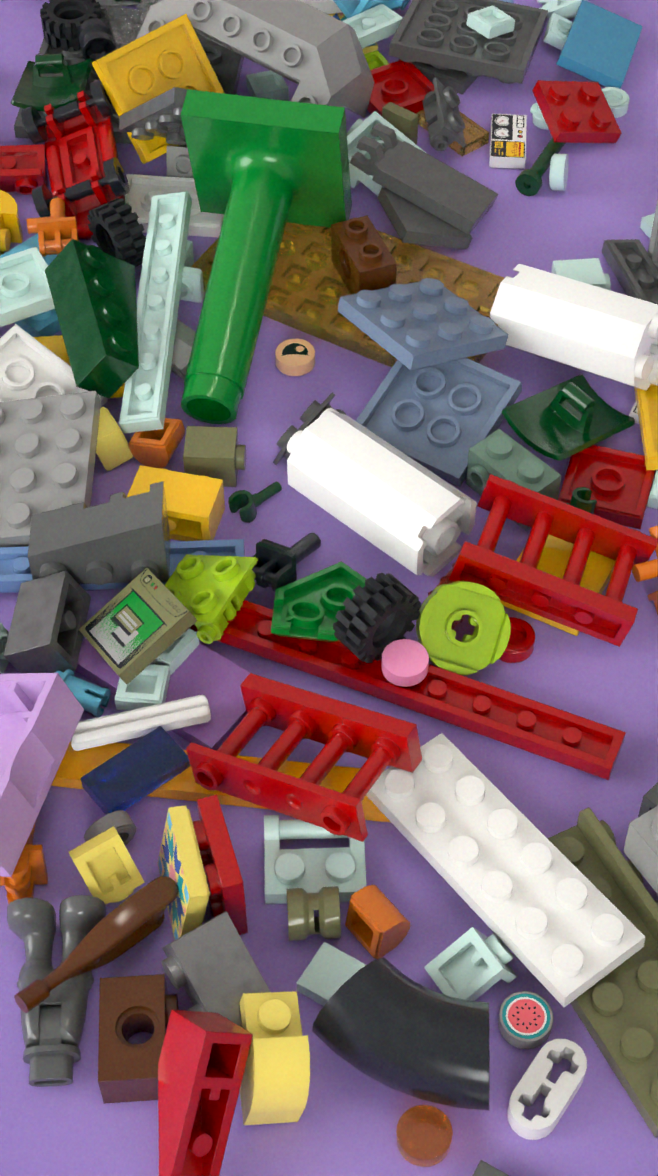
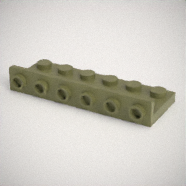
(624, 1004)

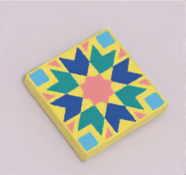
(182, 862)

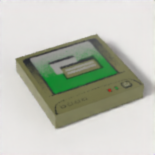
(137, 625)

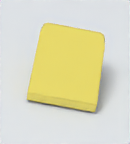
(111, 443)

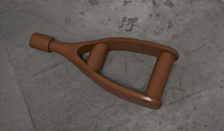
(108, 939)

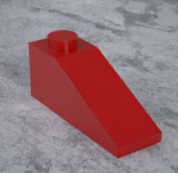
(198, 1090)

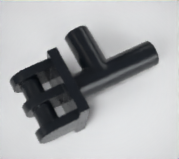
(278, 562)

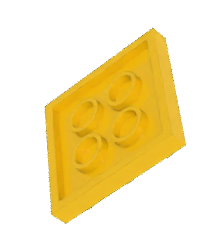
(152, 66)

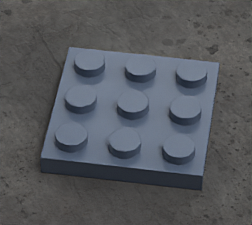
(422, 323)
(440, 412)

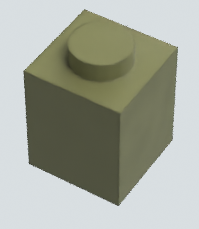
(214, 453)

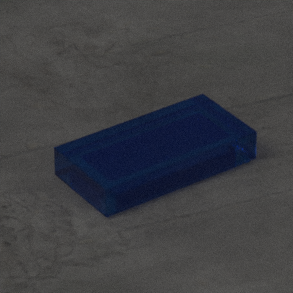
(135, 771)

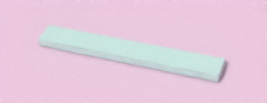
(157, 312)

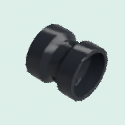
(95, 39)

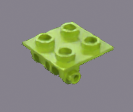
(212, 590)

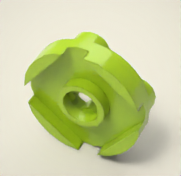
(485, 612)

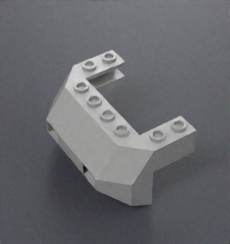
(285, 38)

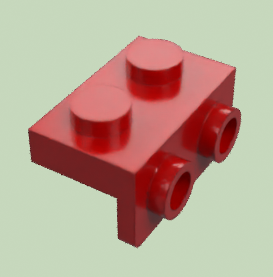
(22, 168)

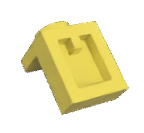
(107, 867)

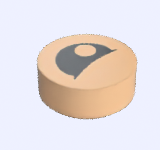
(295, 357)

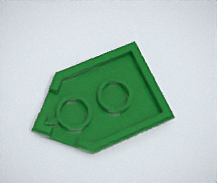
(311, 603)

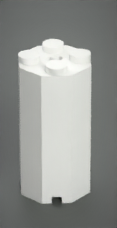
(579, 325)
(379, 492)

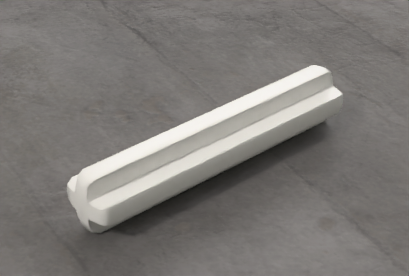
(140, 722)

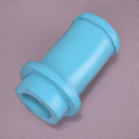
(88, 694)

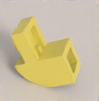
(278, 1059)

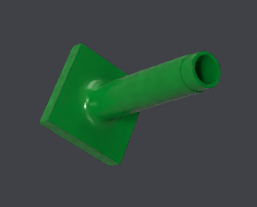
(259, 168)

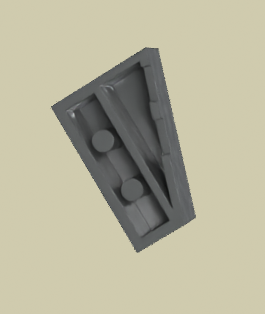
(103, 540)

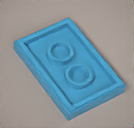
(599, 45)

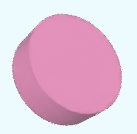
(405, 662)

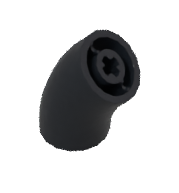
(410, 1036)

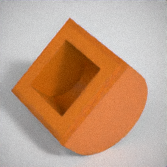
(157, 446)
(376, 921)

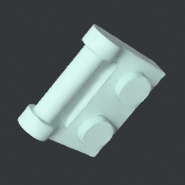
(309, 866)

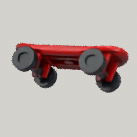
(78, 155)

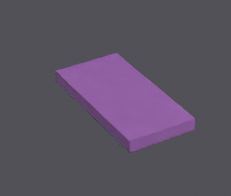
(200, 674)

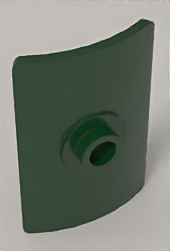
(51, 84)
(565, 419)

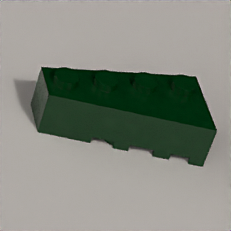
(96, 315)

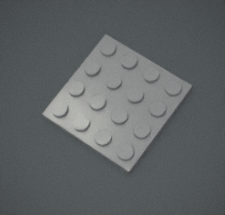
(45, 458)

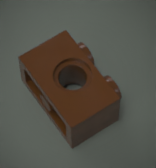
(361, 255)
(127, 1007)

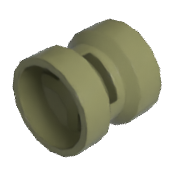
(301, 913)

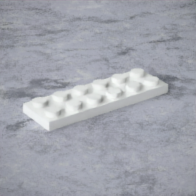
(507, 871)

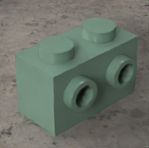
(511, 461)

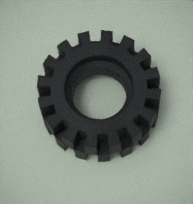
(63, 18)
(118, 231)
(376, 616)

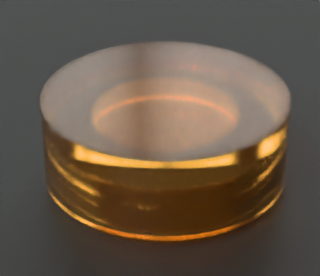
(424, 1135)

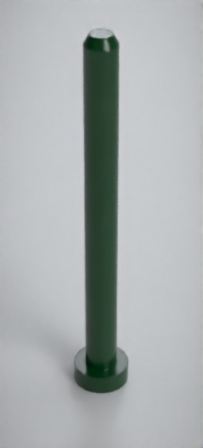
(530, 180)

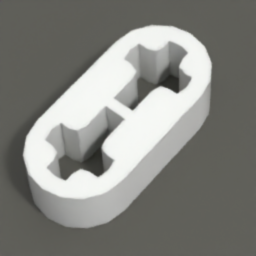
(537, 1082)

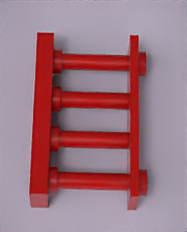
(541, 592)
(313, 717)

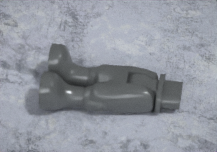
(55, 1025)

